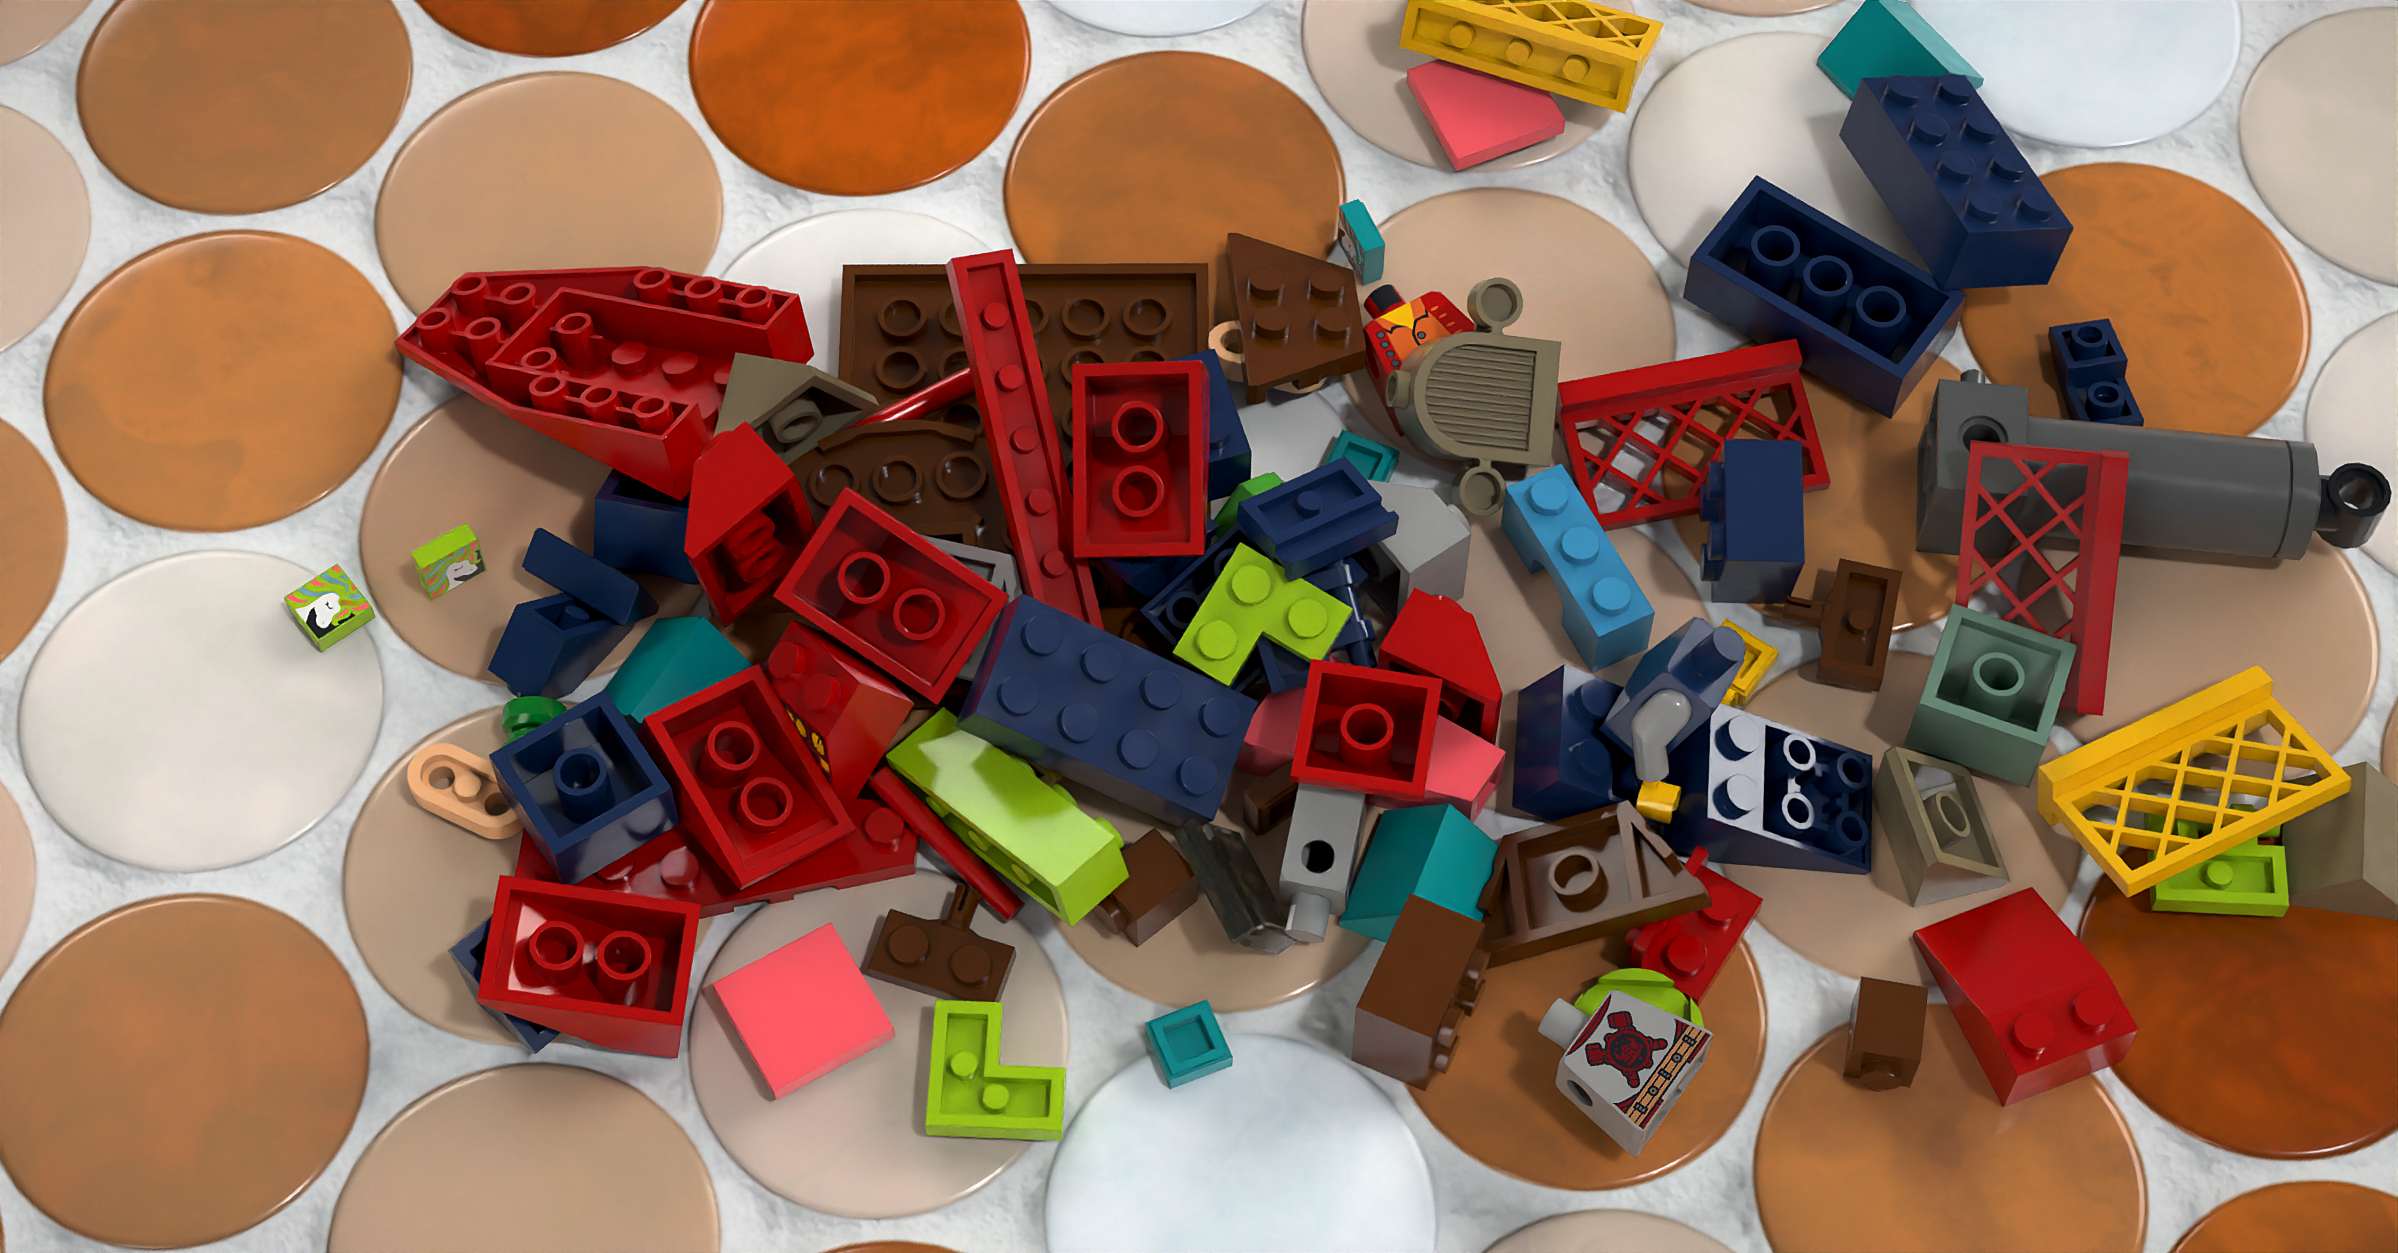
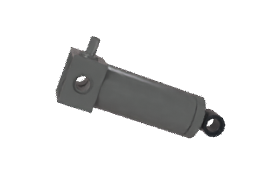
(2180, 484)

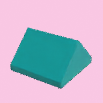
(1888, 41)
(670, 664)
(1422, 853)

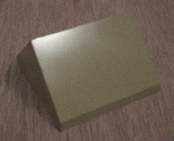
(789, 404)
(1936, 827)
(2347, 848)

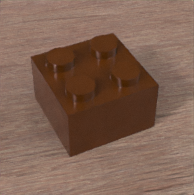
(1420, 993)

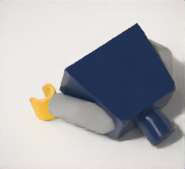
(1668, 699)

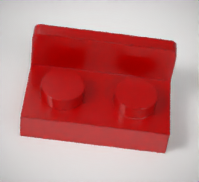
(1699, 943)

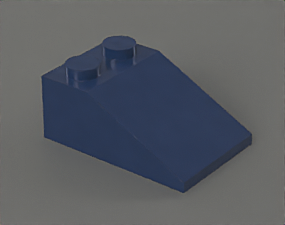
(641, 529)

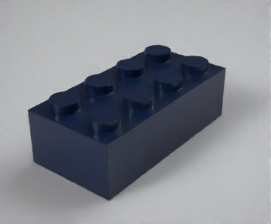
(1955, 182)
(1853, 306)
(1106, 713)

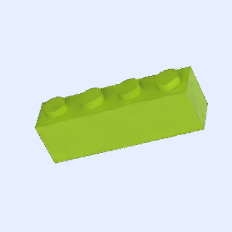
(1012, 817)

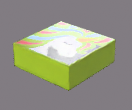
(448, 561)
(329, 607)

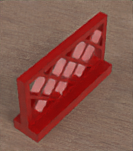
(1664, 391)
(2095, 563)

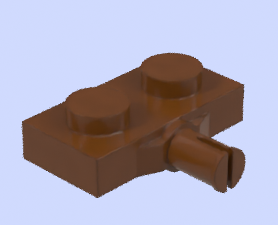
(1852, 623)
(943, 955)

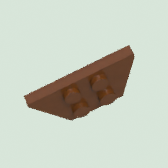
(1291, 317)
(1582, 883)

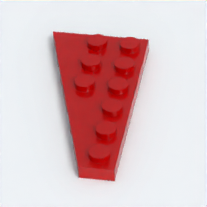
(682, 869)

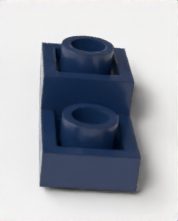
(2093, 372)

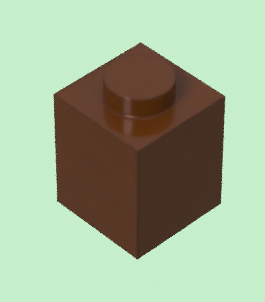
(1154, 893)
(1885, 1033)

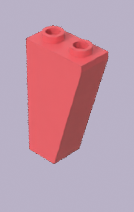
(1461, 770)

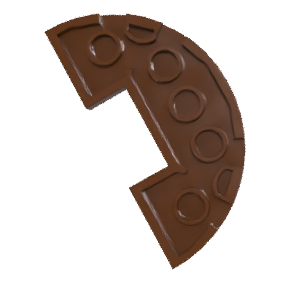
(918, 471)

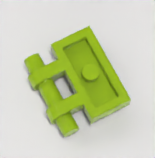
(2237, 881)

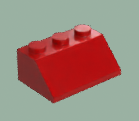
(743, 521)

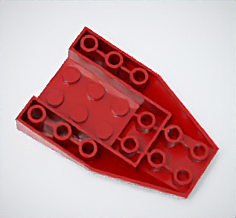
(607, 356)

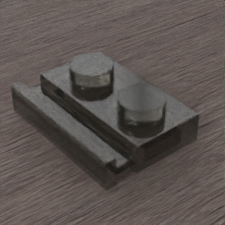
(1234, 886)

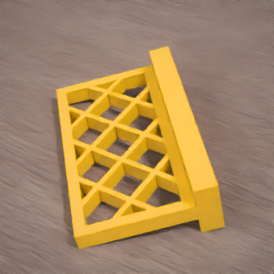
(1547, 54)
(2161, 750)

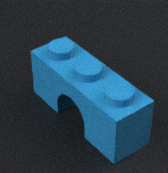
(1599, 596)

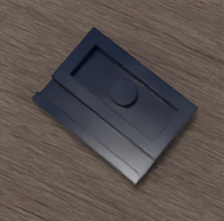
(1317, 518)

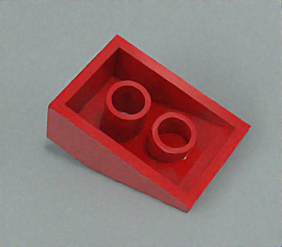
(1140, 459)
(890, 594)
(744, 777)
(591, 963)
(2026, 995)

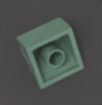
(1991, 695)

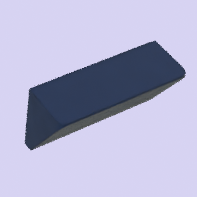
(587, 579)

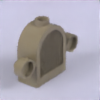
(1480, 398)

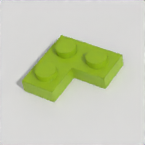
(1256, 601)
(978, 1095)

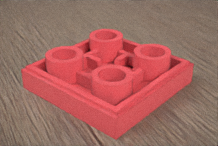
(1480, 112)
(803, 1010)

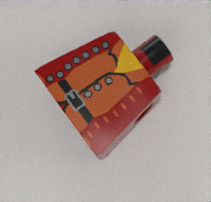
(1402, 328)

